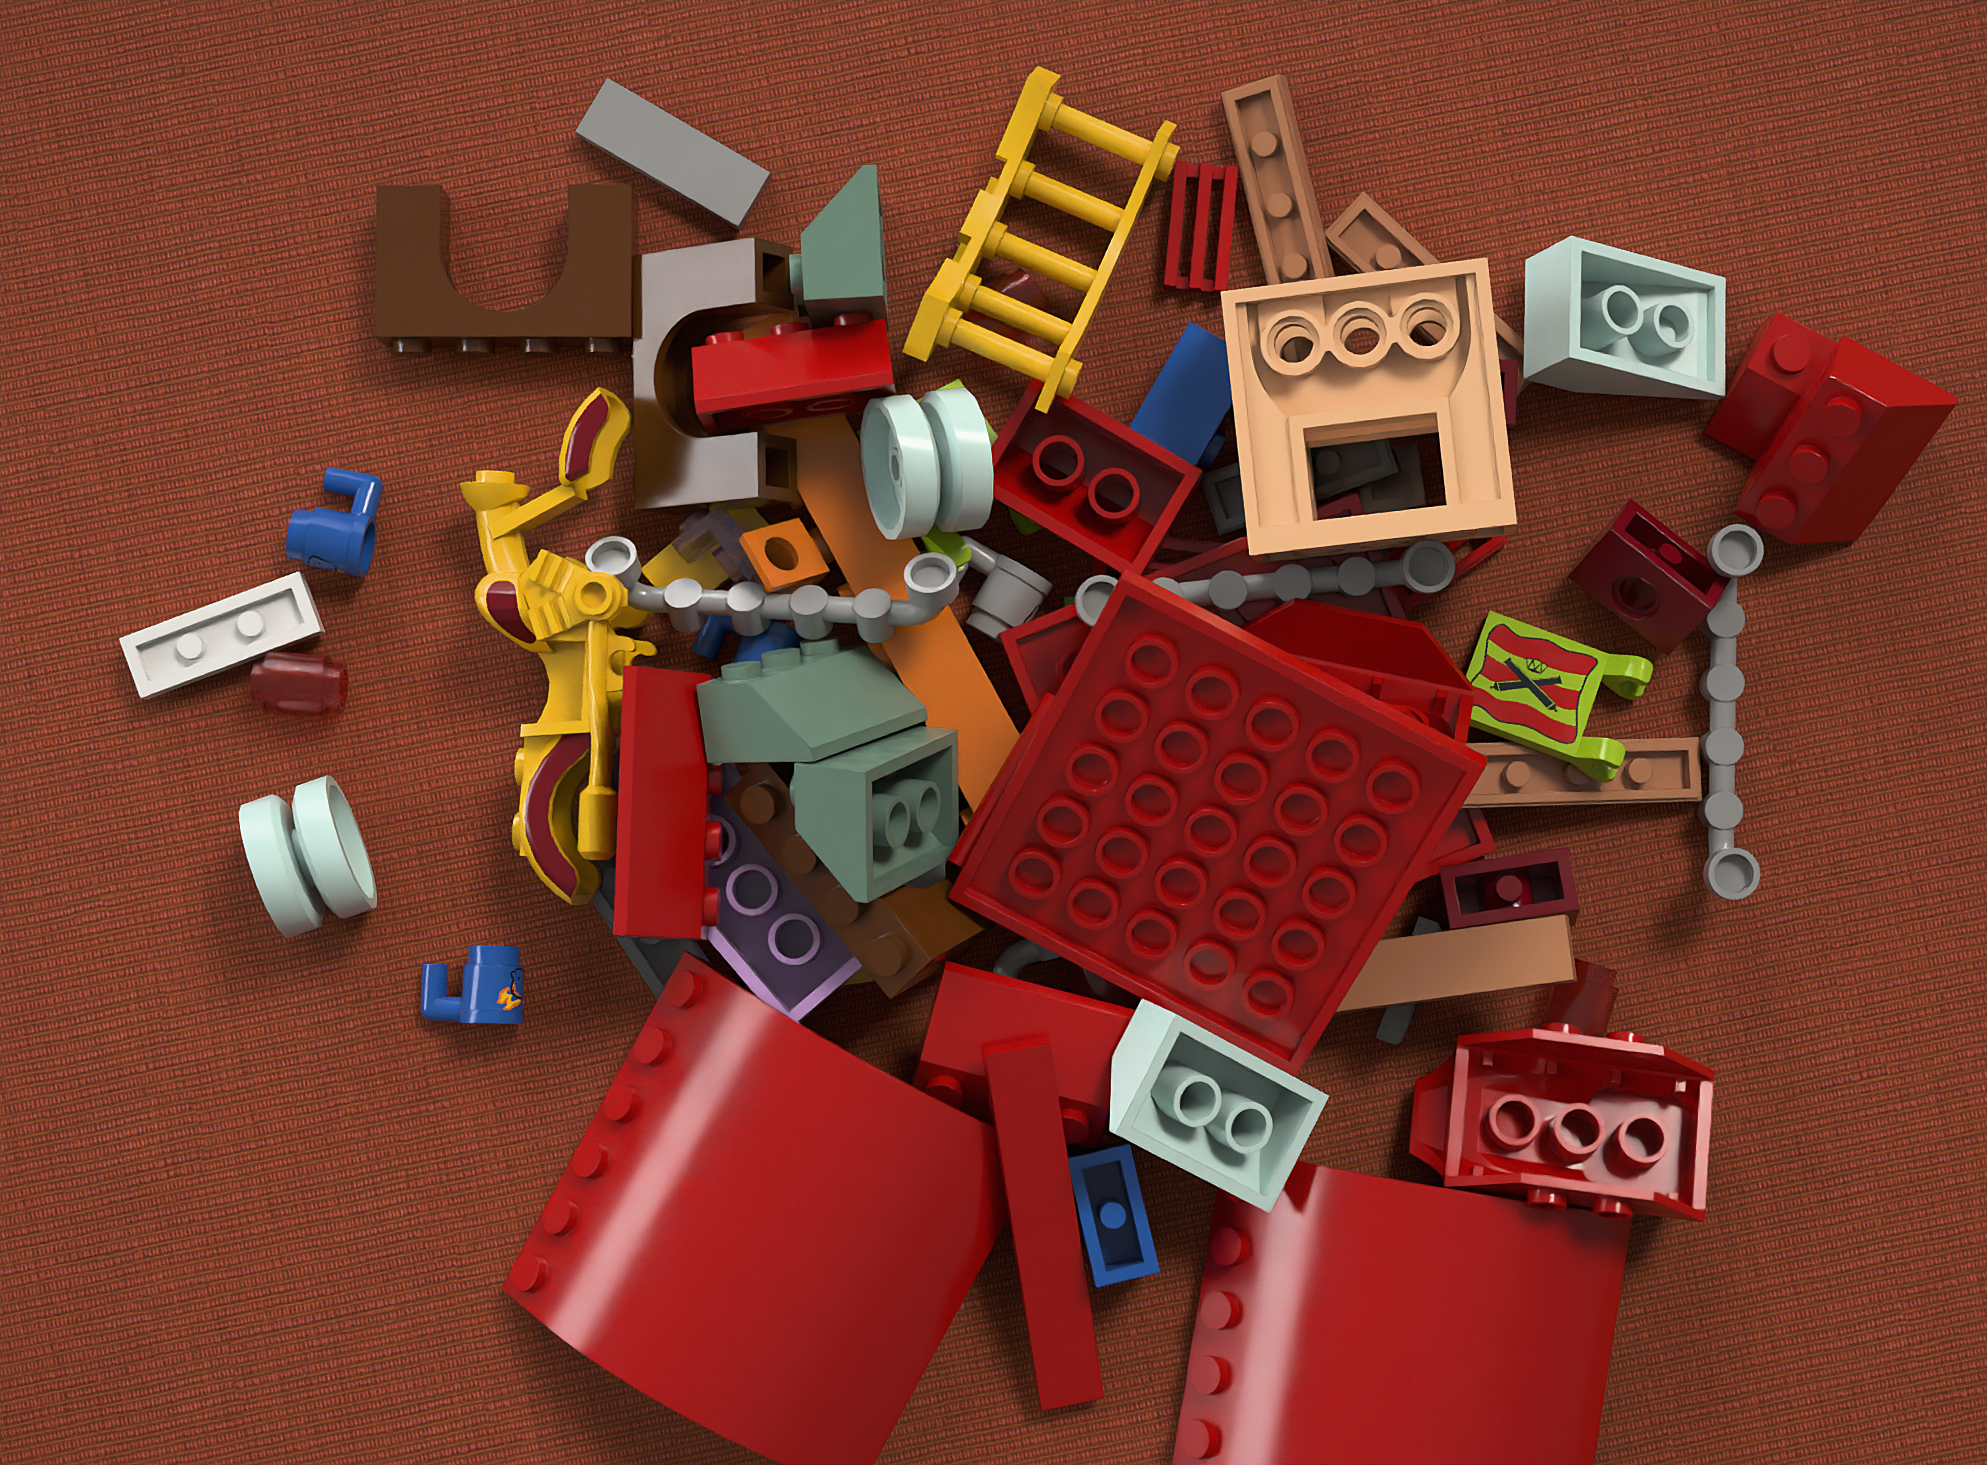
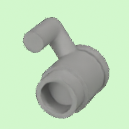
(1008, 593)

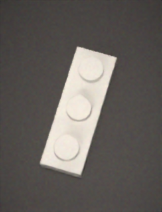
(222, 635)

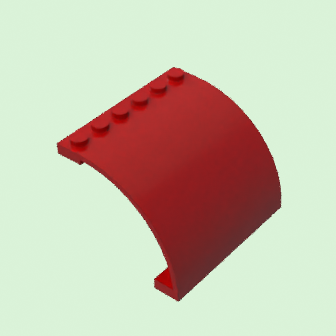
(764, 1227)
(1400, 1328)

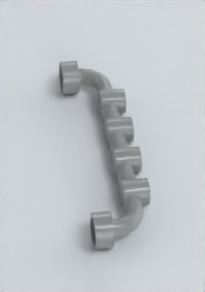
(1422, 568)
(928, 578)
(1728, 871)

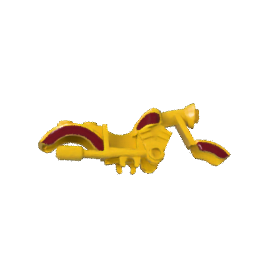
(570, 622)

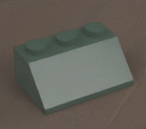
(843, 256)
(803, 704)
(881, 808)

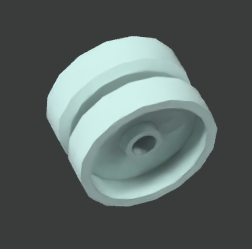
(926, 463)
(307, 856)

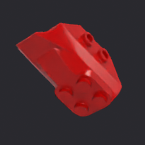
(1378, 655)
(1569, 1122)

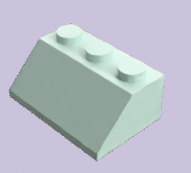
(1209, 1105)

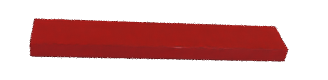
(1043, 1222)

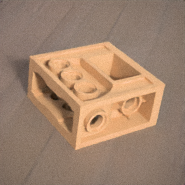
(1368, 397)

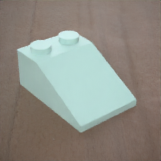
(1622, 323)

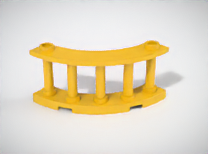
(982, 235)

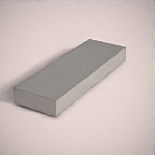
(673, 154)

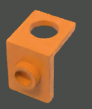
(788, 558)

